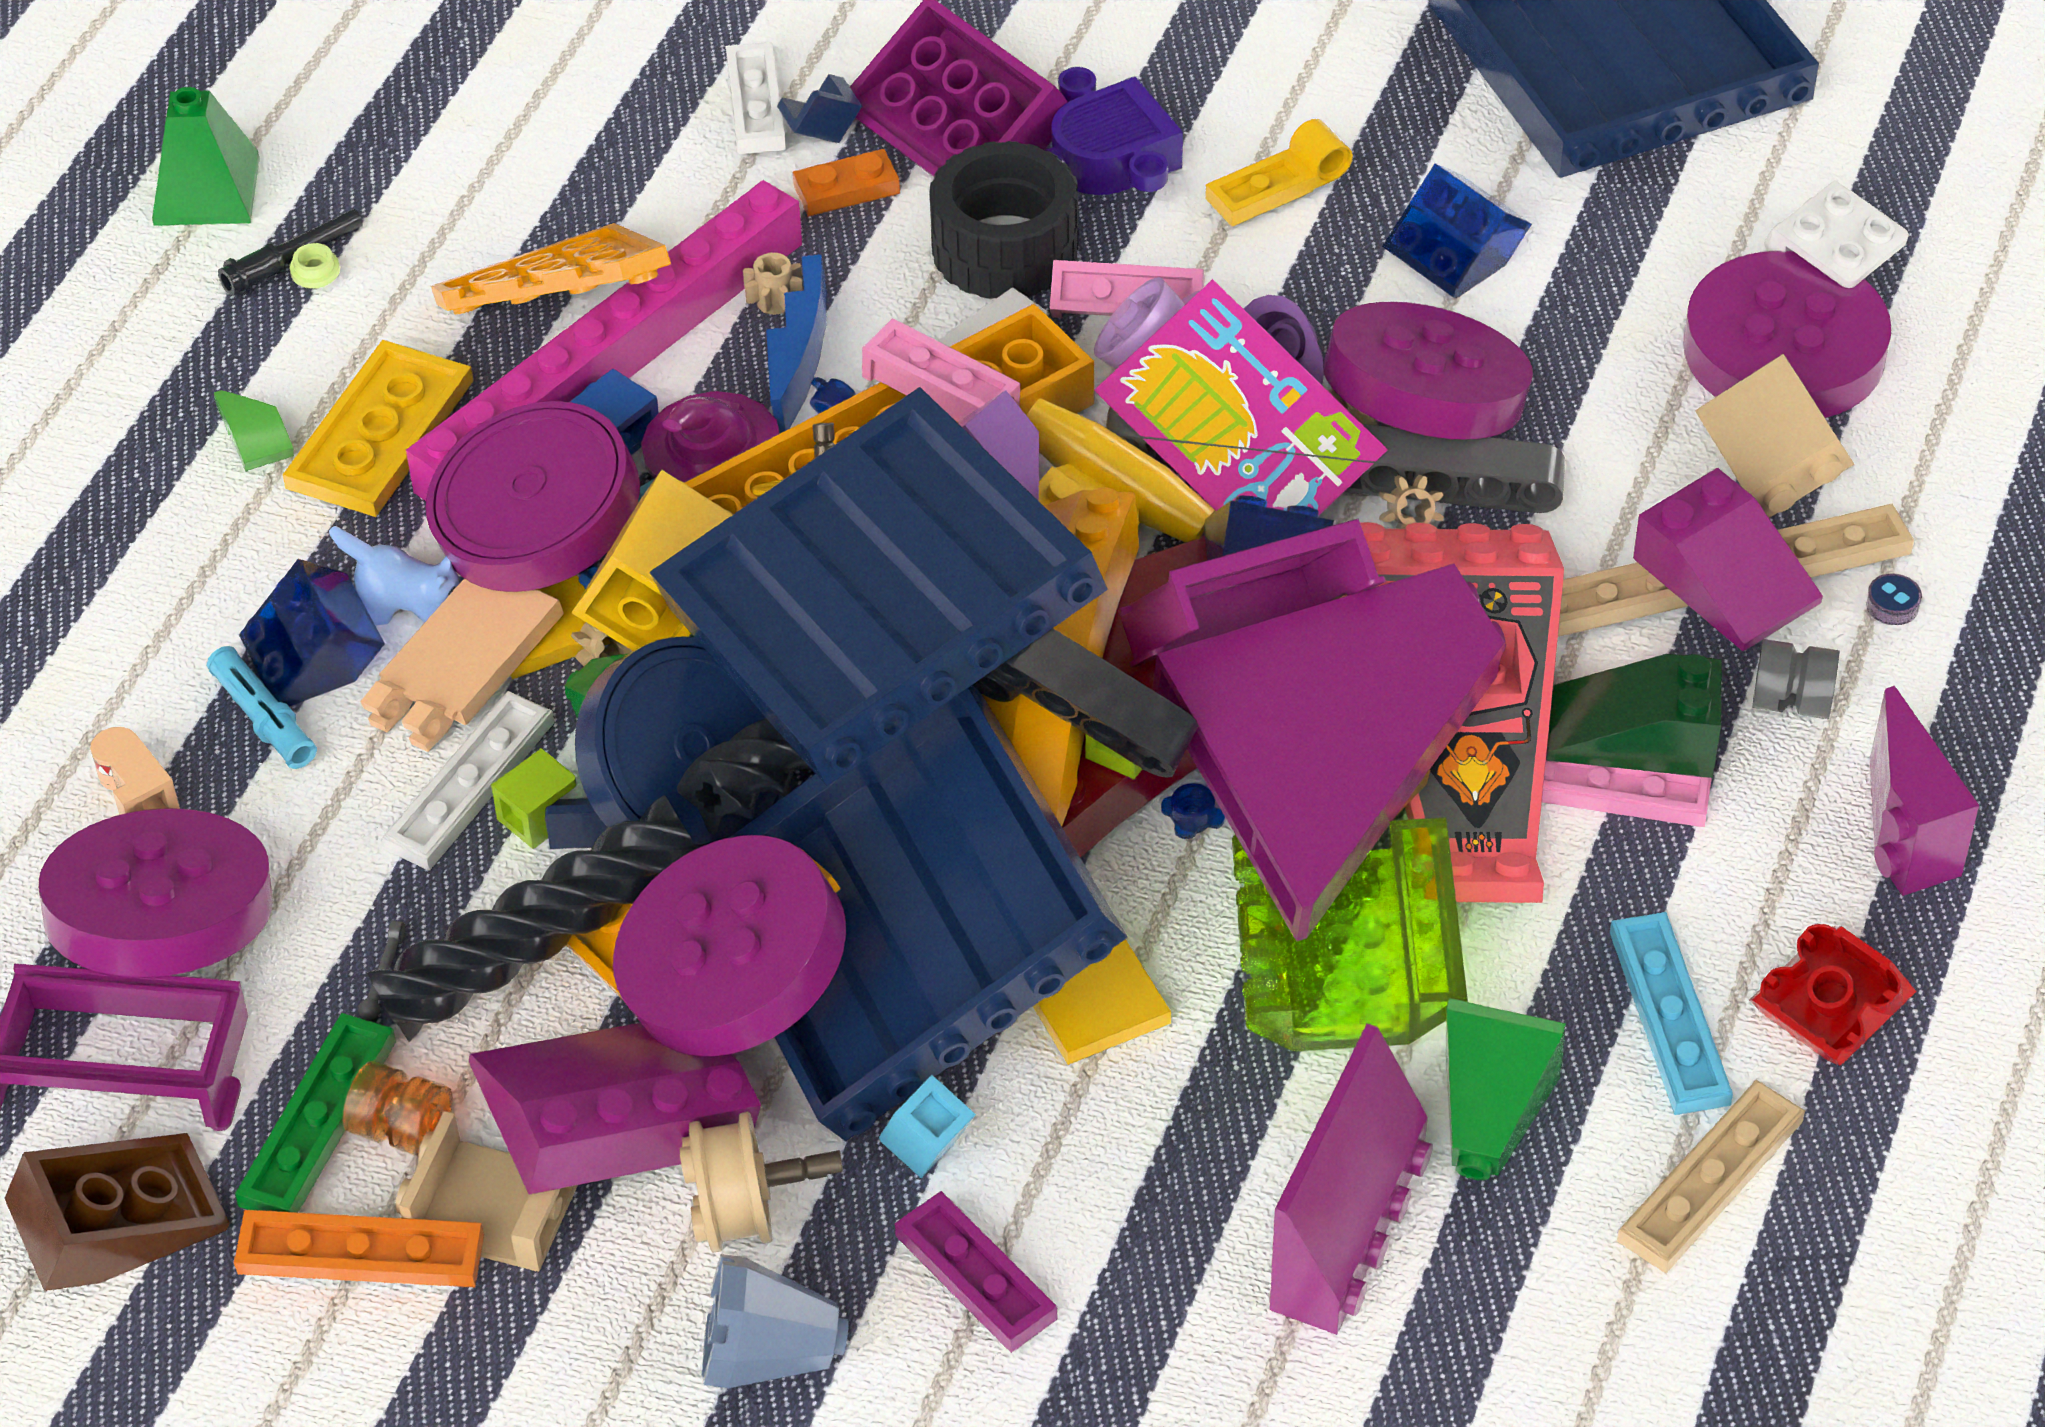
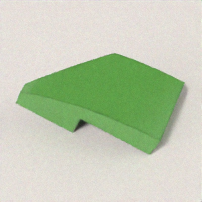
(254, 429)

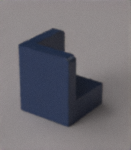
(825, 113)
(572, 824)

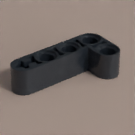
(1095, 701)

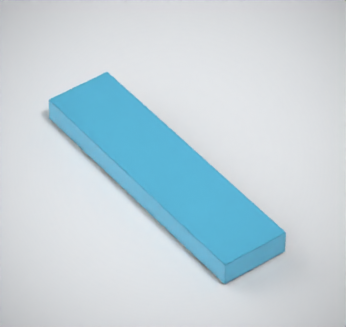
(1671, 1014)

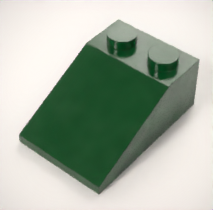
(1641, 716)

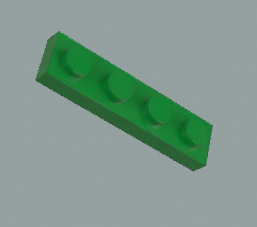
(313, 1118)

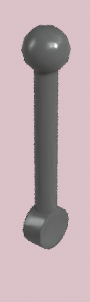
(369, 1008)

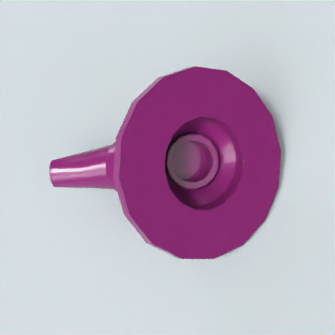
(704, 433)

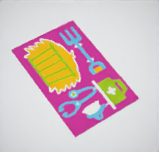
(1231, 384)

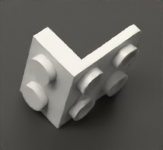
(1839, 235)

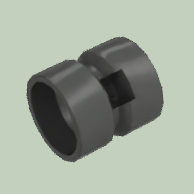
(1796, 679)

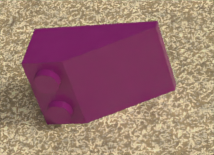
(1724, 559)
(1917, 802)

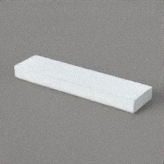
(466, 779)

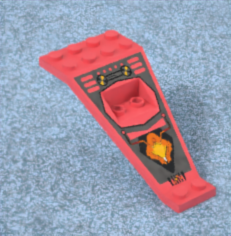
(1495, 763)

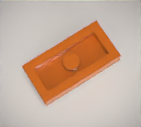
(846, 182)

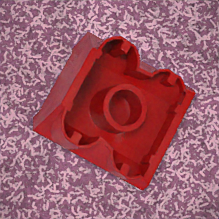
(1832, 992)

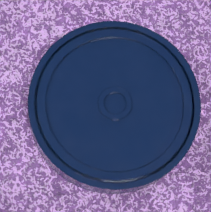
(650, 723)

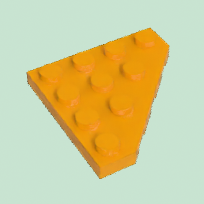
(572, 265)

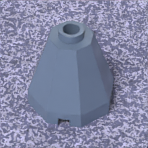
(766, 1326)

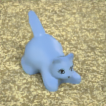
(393, 580)

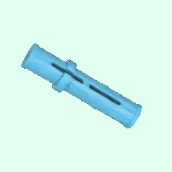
(272, 720)

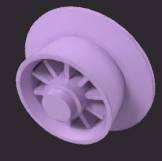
(1137, 321)

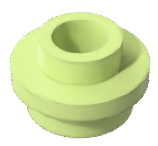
(314, 266)

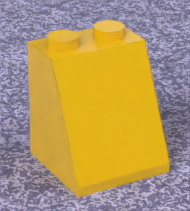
(622, 593)

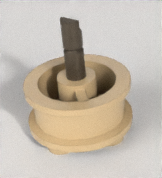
(736, 1181)

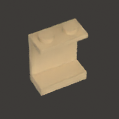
(1774, 437)
(484, 1187)

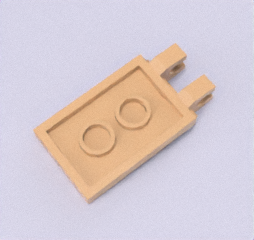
(459, 660)

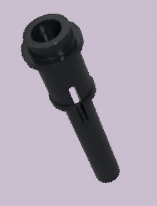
(240, 274)

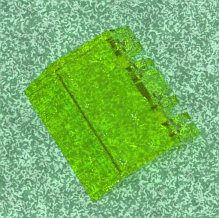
(1375, 957)

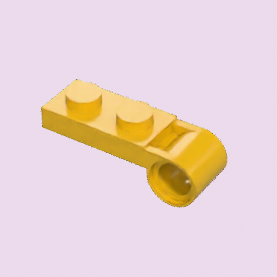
(1312, 160)

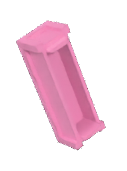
(1103, 287)
(914, 360)

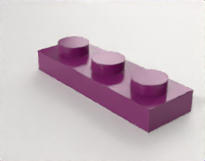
(976, 1271)

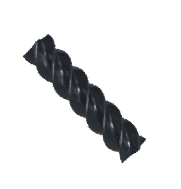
(737, 771)
(530, 920)

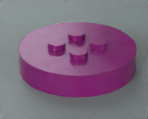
(1786, 306)
(1427, 370)
(532, 496)
(155, 892)
(729, 945)

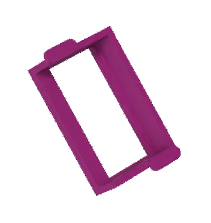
(1249, 589)
(150, 997)

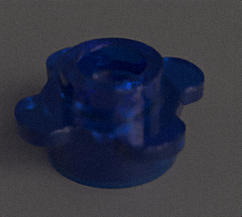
(829, 393)
(1189, 799)

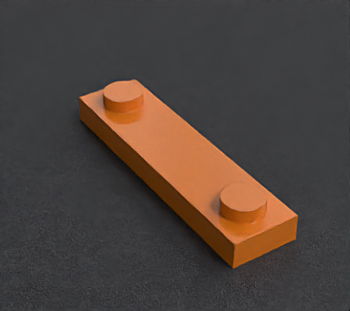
(359, 1248)

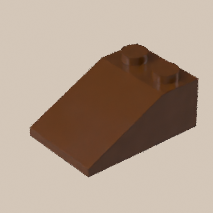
(111, 1207)

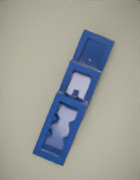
(797, 348)

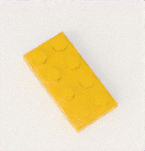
(362, 442)

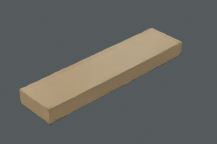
(1710, 1176)

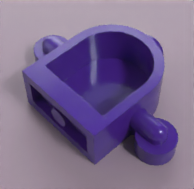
(1114, 135)

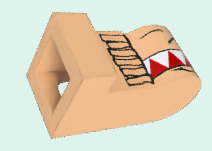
(131, 772)

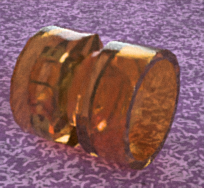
(391, 1107)

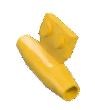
(1095, 457)

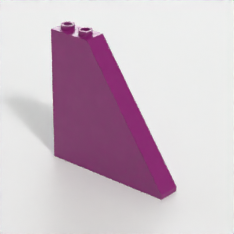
(1331, 723)

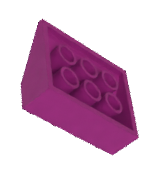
(951, 89)
(605, 1103)
(1348, 1189)

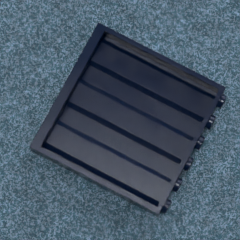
(1629, 74)
(877, 584)
(952, 906)

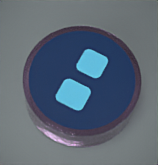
(1893, 599)

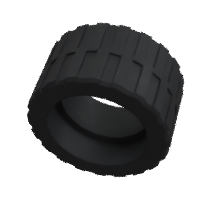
(1003, 182)

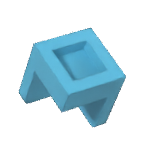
(926, 1126)

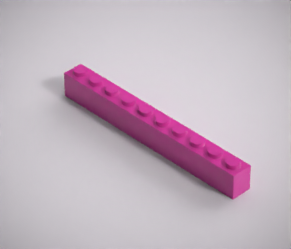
(633, 321)

